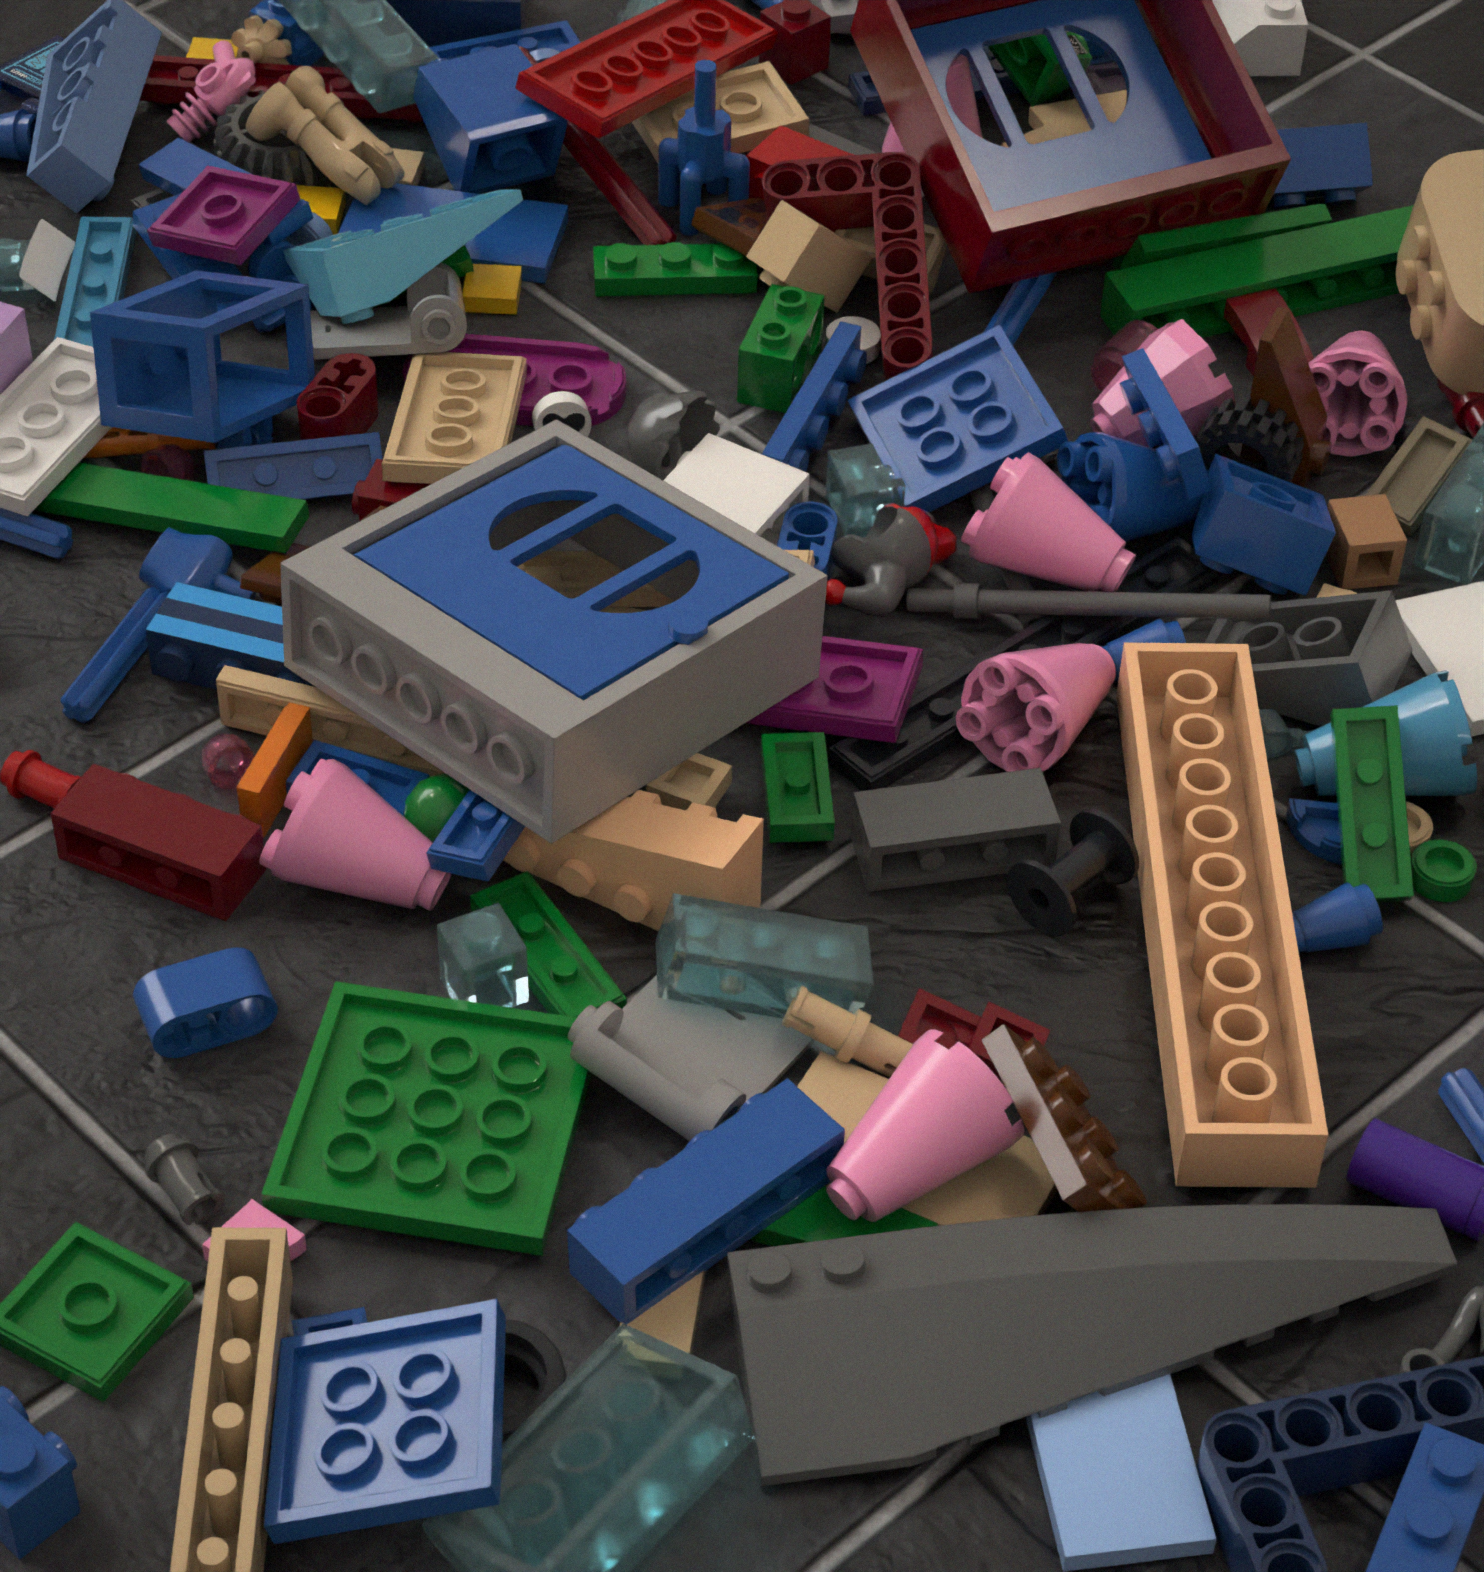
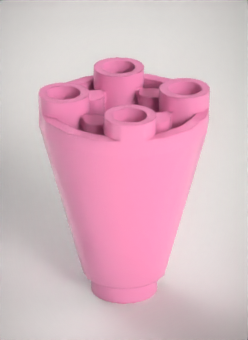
(1360, 394)
(1046, 531)
(1033, 703)
(351, 842)

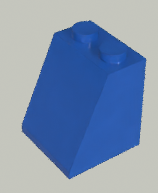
(485, 126)

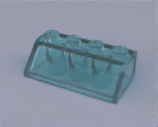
(604, 1463)

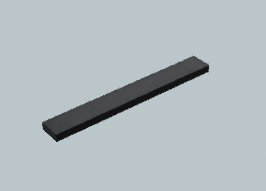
(931, 715)

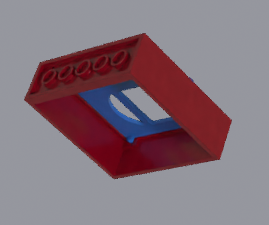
(1179, 155)

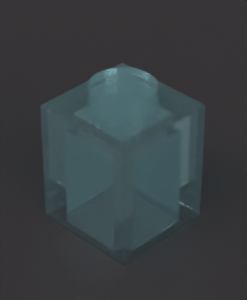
(483, 958)

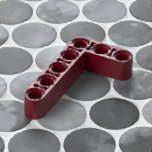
(880, 194)

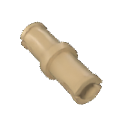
(846, 1032)

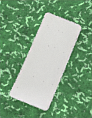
(46, 259)

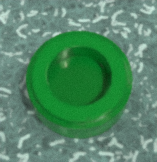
(1442, 870)

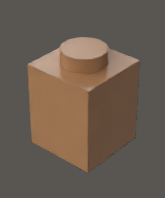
(1366, 542)

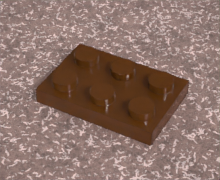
(1068, 1139)

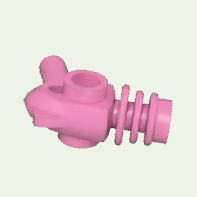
(216, 87)

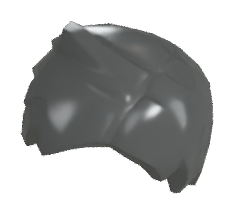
(667, 428)

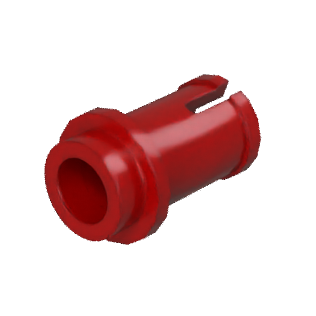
(29, 776)

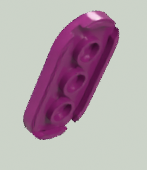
(555, 368)

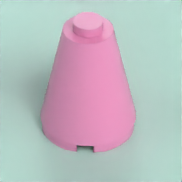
(922, 1130)

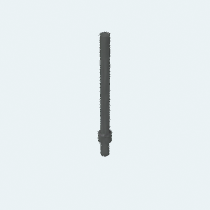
(970, 601)

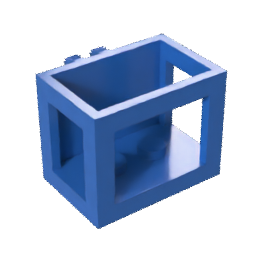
(165, 365)

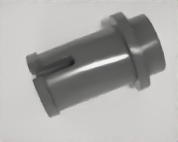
(175, 1165)

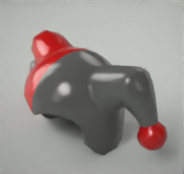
(890, 558)

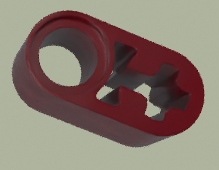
(339, 399)

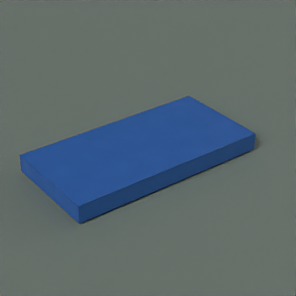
(521, 237)

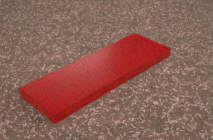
(643, 62)

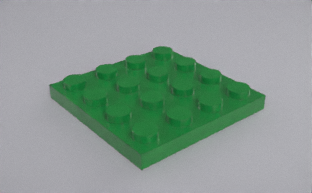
(431, 1120)

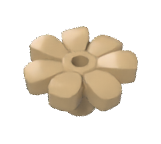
(260, 41)

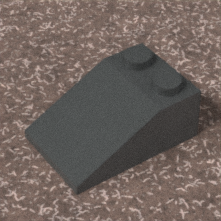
(1322, 653)

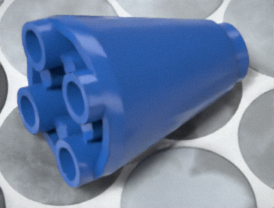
(1125, 485)

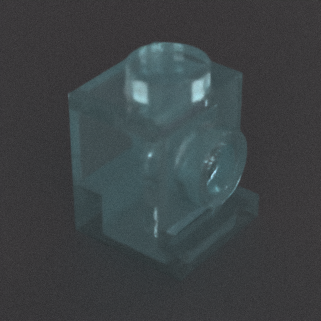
(860, 487)

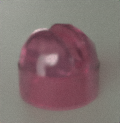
(168, 461)
(234, 756)

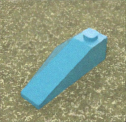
(367, 268)

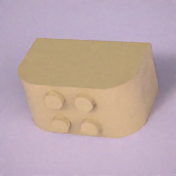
(1444, 269)

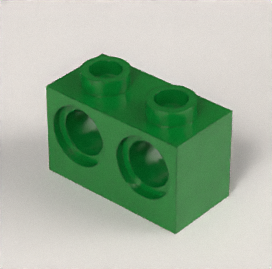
(780, 348)

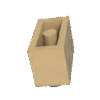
(807, 256)

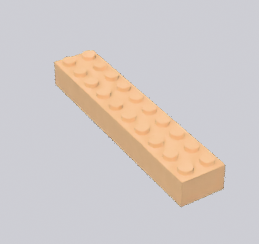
(1218, 921)

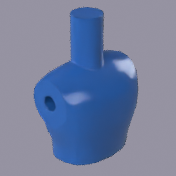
(191, 561)

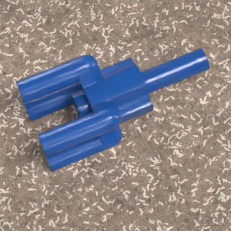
(701, 154)

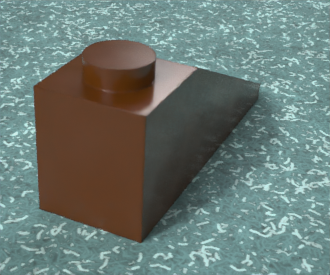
(1287, 382)

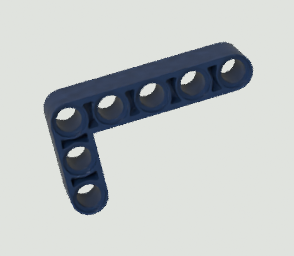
(1341, 1454)

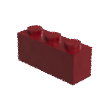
(159, 841)

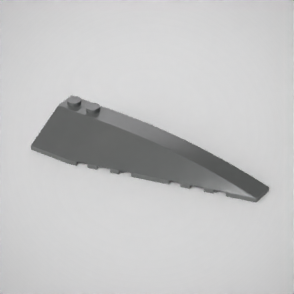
(946, 1332)

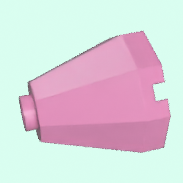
(1182, 365)

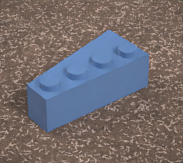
(90, 103)

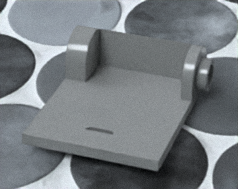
(428, 324)
(684, 1059)

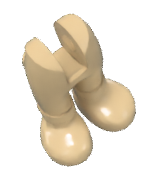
(327, 134)

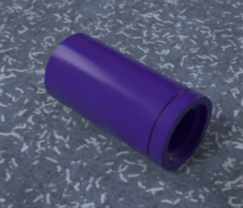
(1420, 1176)

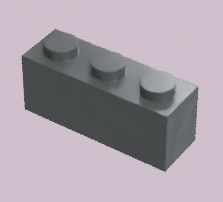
(953, 829)

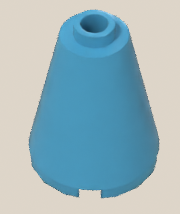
(1431, 736)

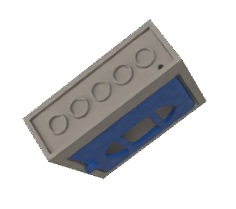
(538, 692)

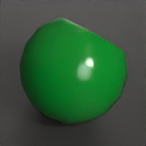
(434, 803)

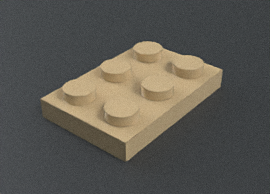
(752, 98)

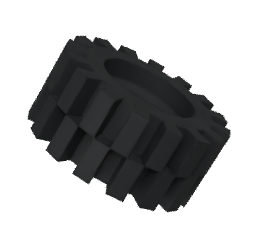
(1253, 428)

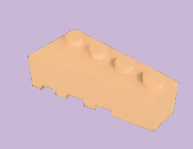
(646, 852)

